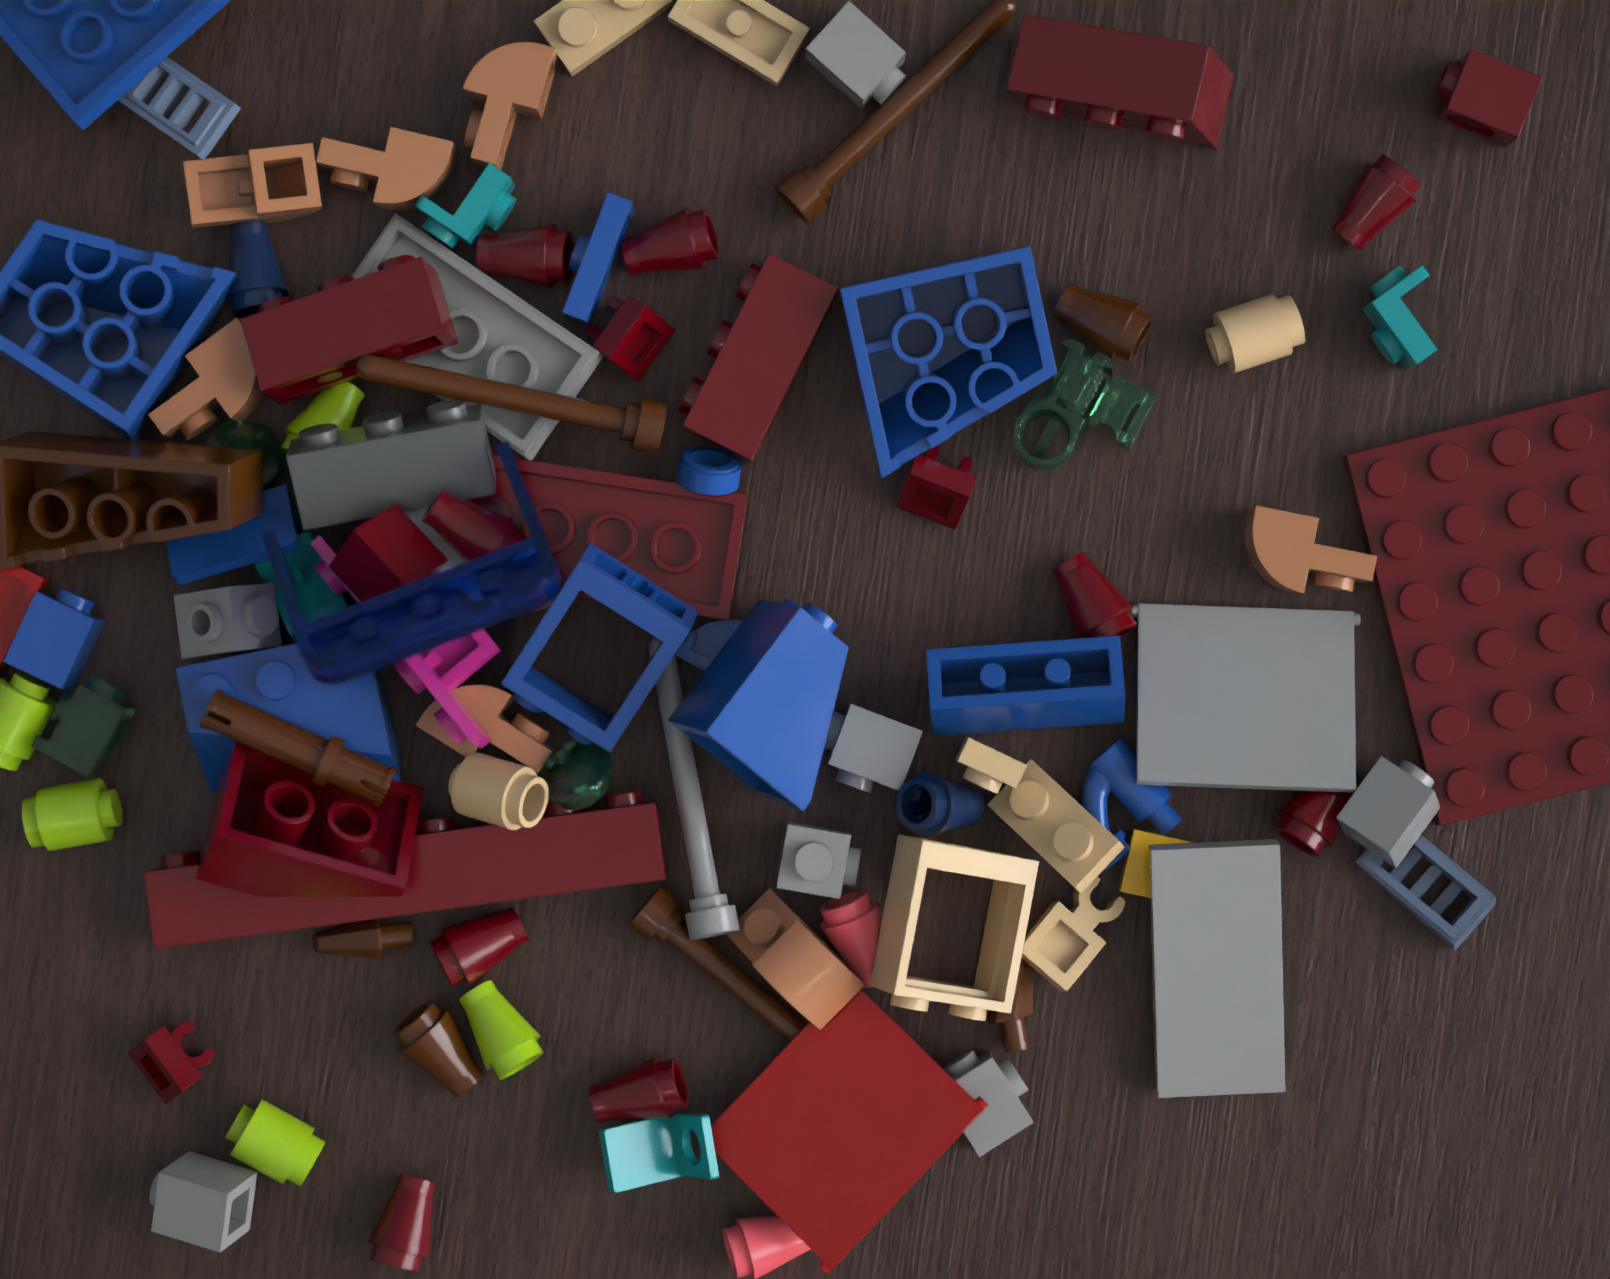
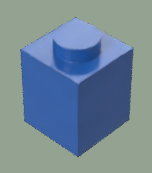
(56, 637)

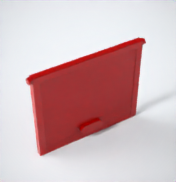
(843, 1126)

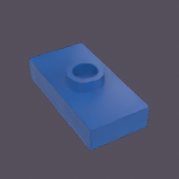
(595, 258)

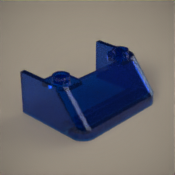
(427, 610)

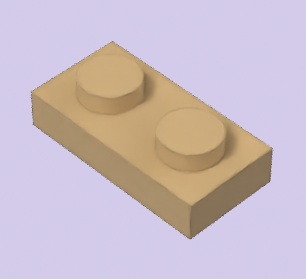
(590, 28)
(744, 31)
(1057, 827)

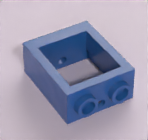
(633, 599)

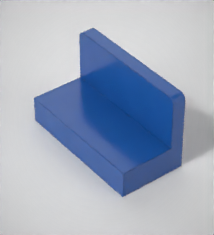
(243, 545)

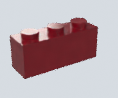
(320, 337)
(757, 356)

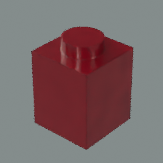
(386, 555)

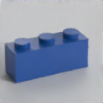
(1026, 685)

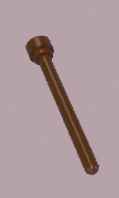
(808, 189)
(636, 423)
(664, 921)

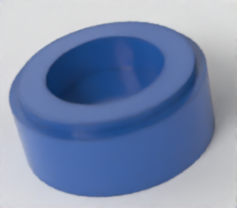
(708, 470)

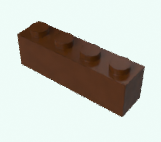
(112, 493)

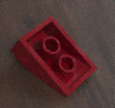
(296, 839)

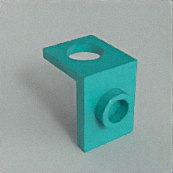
(657, 1151)

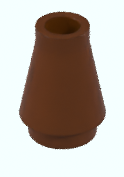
(1105, 320)
(437, 1047)

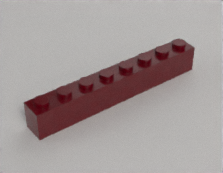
(446, 871)

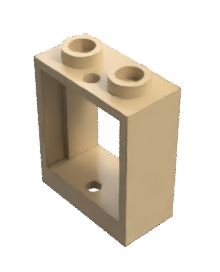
(1002, 935)

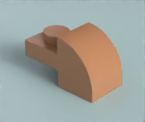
(508, 83)
(407, 169)
(258, 186)
(224, 381)
(1285, 552)
(487, 705)
(795, 959)

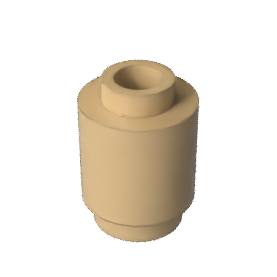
(1255, 332)
(498, 792)

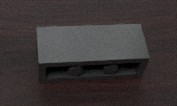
(389, 462)

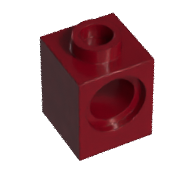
(1486, 97)

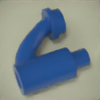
(1115, 772)

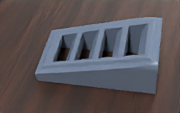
(208, 127)
(1468, 919)

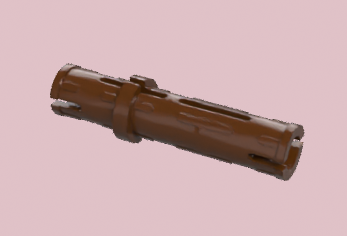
(298, 747)

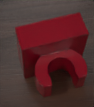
(631, 336)
(937, 489)
(166, 1063)

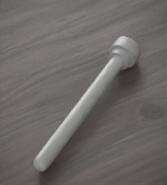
(709, 910)

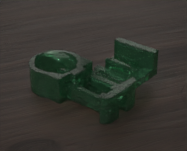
(1087, 396)

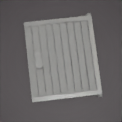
(1245, 697)

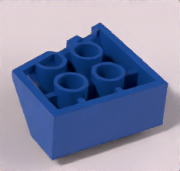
(105, 321)
(945, 348)
(282, 686)

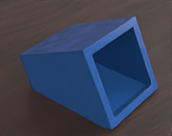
(769, 700)

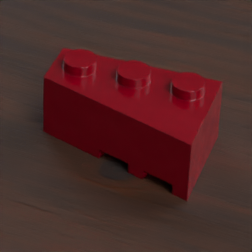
(1121, 80)

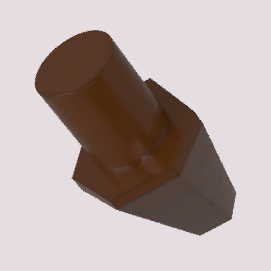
(363, 939)
(1012, 1024)

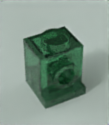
(87, 726)

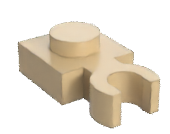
(989, 767)
(1064, 939)

